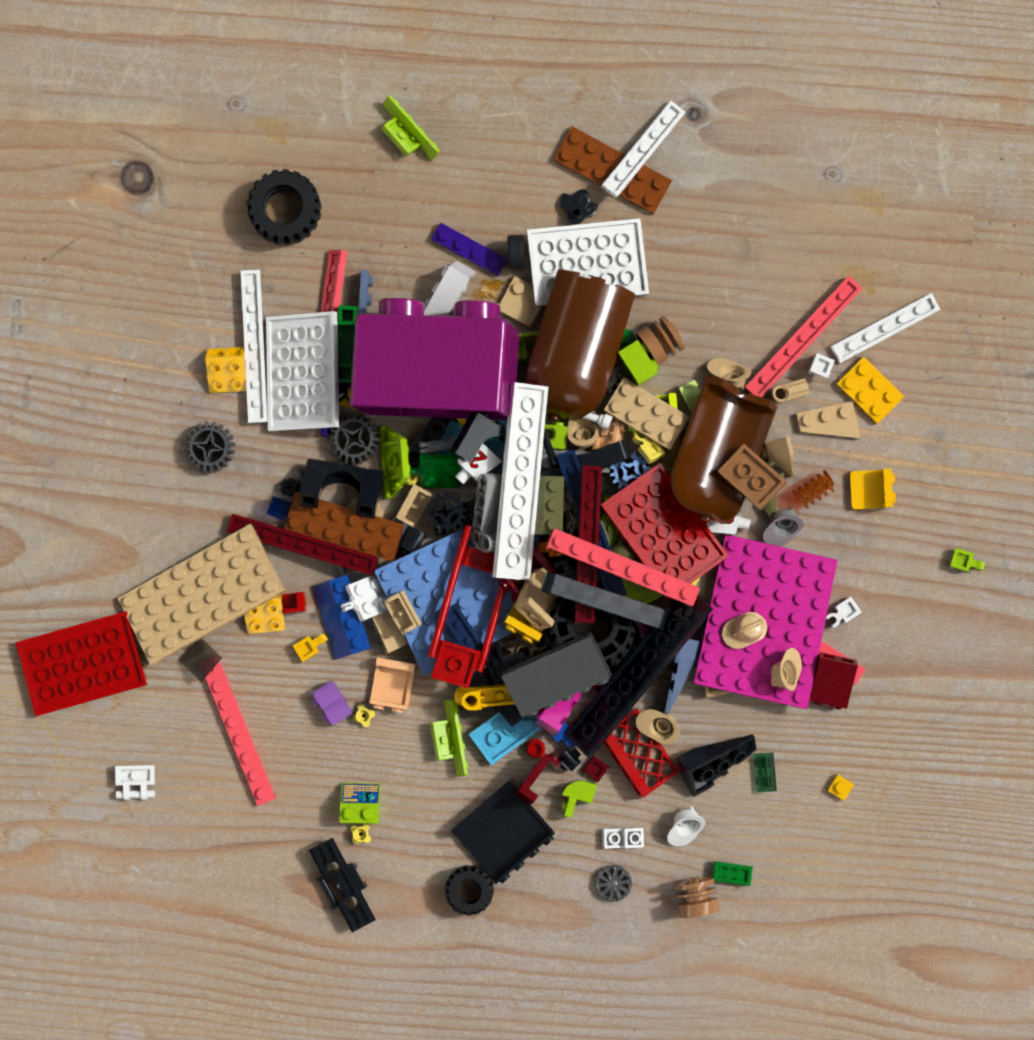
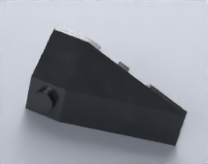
(707, 763)

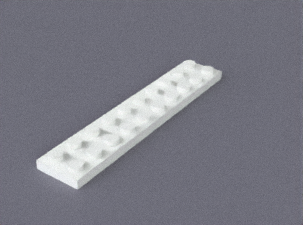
(520, 481)

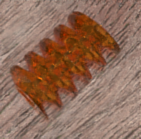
(814, 490)

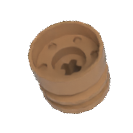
(660, 340)
(696, 897)

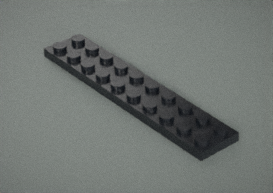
(636, 675)

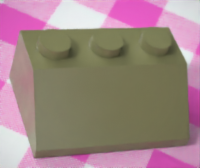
(549, 505)

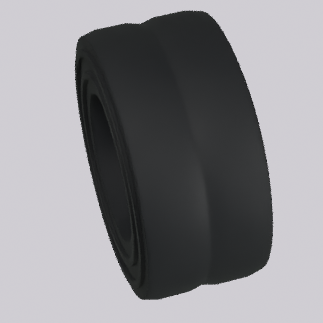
(516, 254)

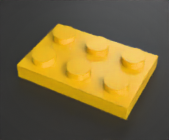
(870, 390)

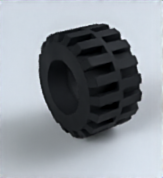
(457, 902)

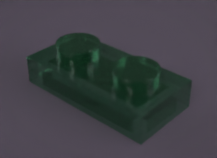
(765, 772)

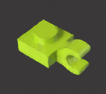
(964, 560)

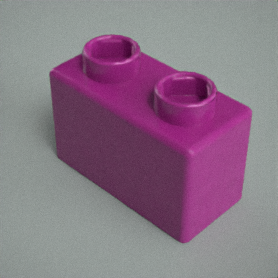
(433, 363)

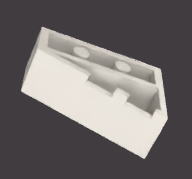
(448, 290)

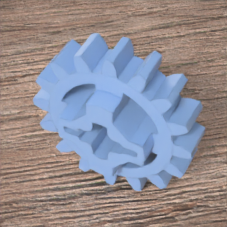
(637, 460)

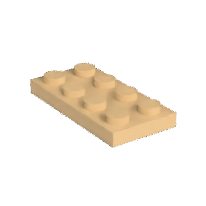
(646, 413)

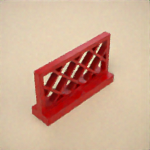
(627, 766)

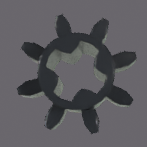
(569, 759)

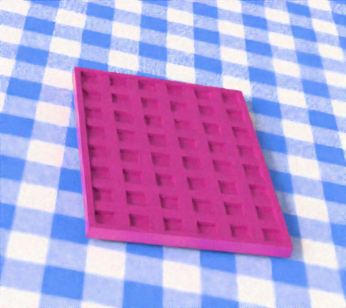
(791, 595)

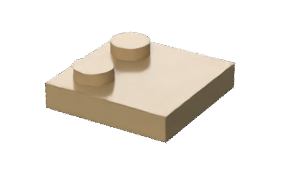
(519, 302)

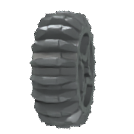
(348, 446)
(208, 455)

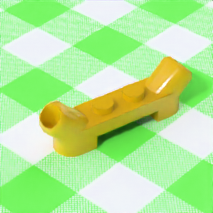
(483, 696)

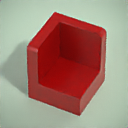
(294, 602)

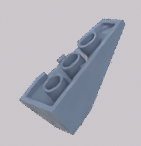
(680, 671)

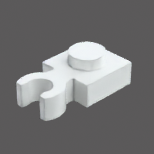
(845, 610)

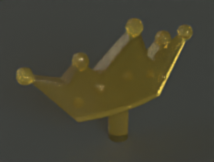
(490, 288)

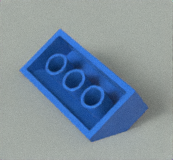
(343, 629)

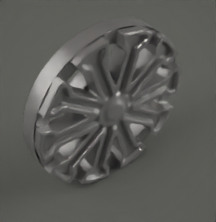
(613, 883)

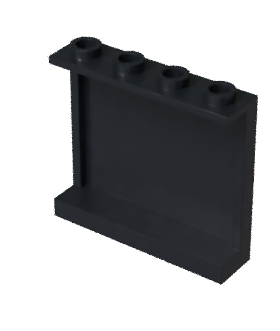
(503, 832)

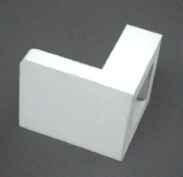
(821, 365)

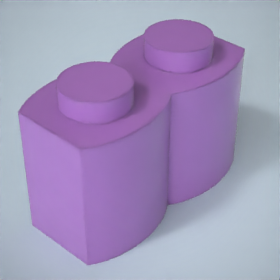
(332, 703)

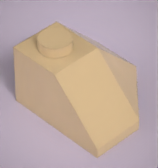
(781, 453)

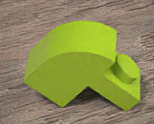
(577, 790)

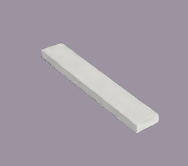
(643, 149)
(885, 328)

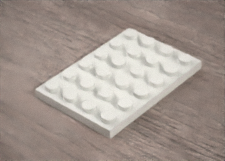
(595, 249)
(302, 371)

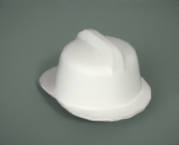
(686, 827)

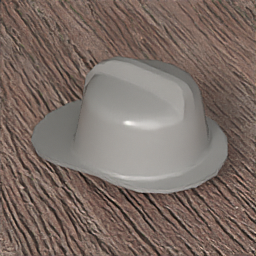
(783, 527)

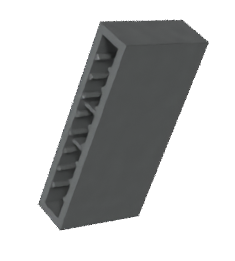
(556, 675)

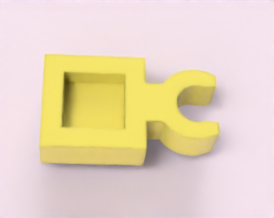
(648, 449)

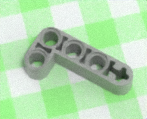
(486, 512)

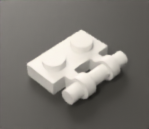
(135, 775)

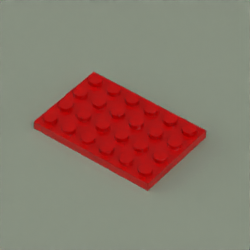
(661, 529)
(81, 663)

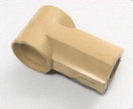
(790, 390)

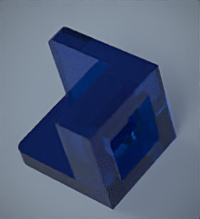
(279, 508)

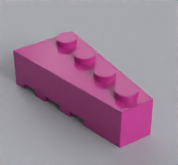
(553, 718)

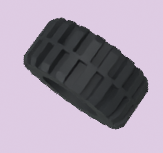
(278, 182)

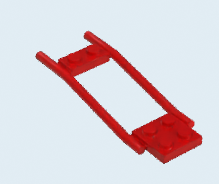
(455, 662)

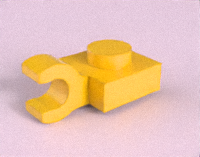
(307, 647)

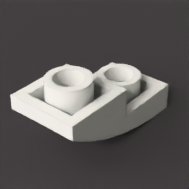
(622, 838)

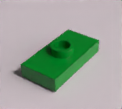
(732, 873)

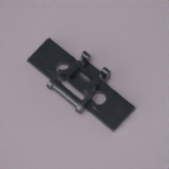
(347, 882)

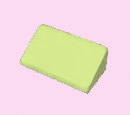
(690, 394)

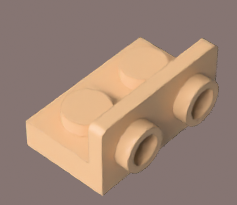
(613, 434)

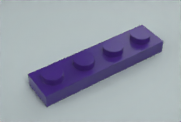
(469, 249)

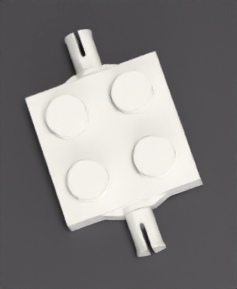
(366, 598)

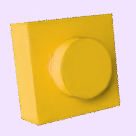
(840, 787)

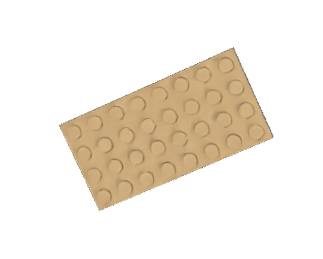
(201, 594)

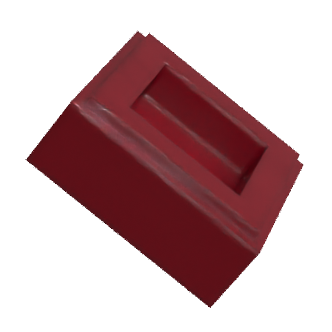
(595, 768)

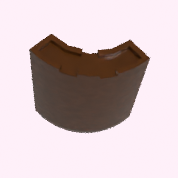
(578, 343)
(716, 430)

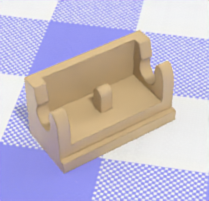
(414, 506)
(402, 612)
(388, 632)

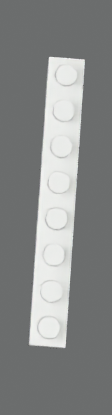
(254, 346)

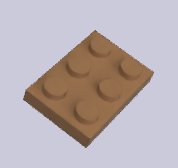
(752, 477)

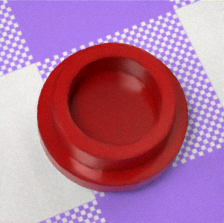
(535, 748)

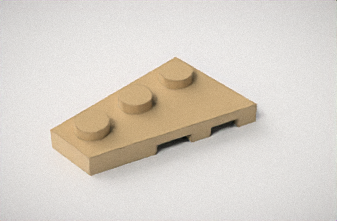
(832, 420)

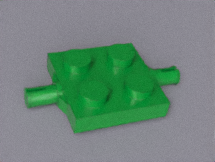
(437, 471)

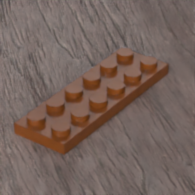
(597, 161)
(344, 528)

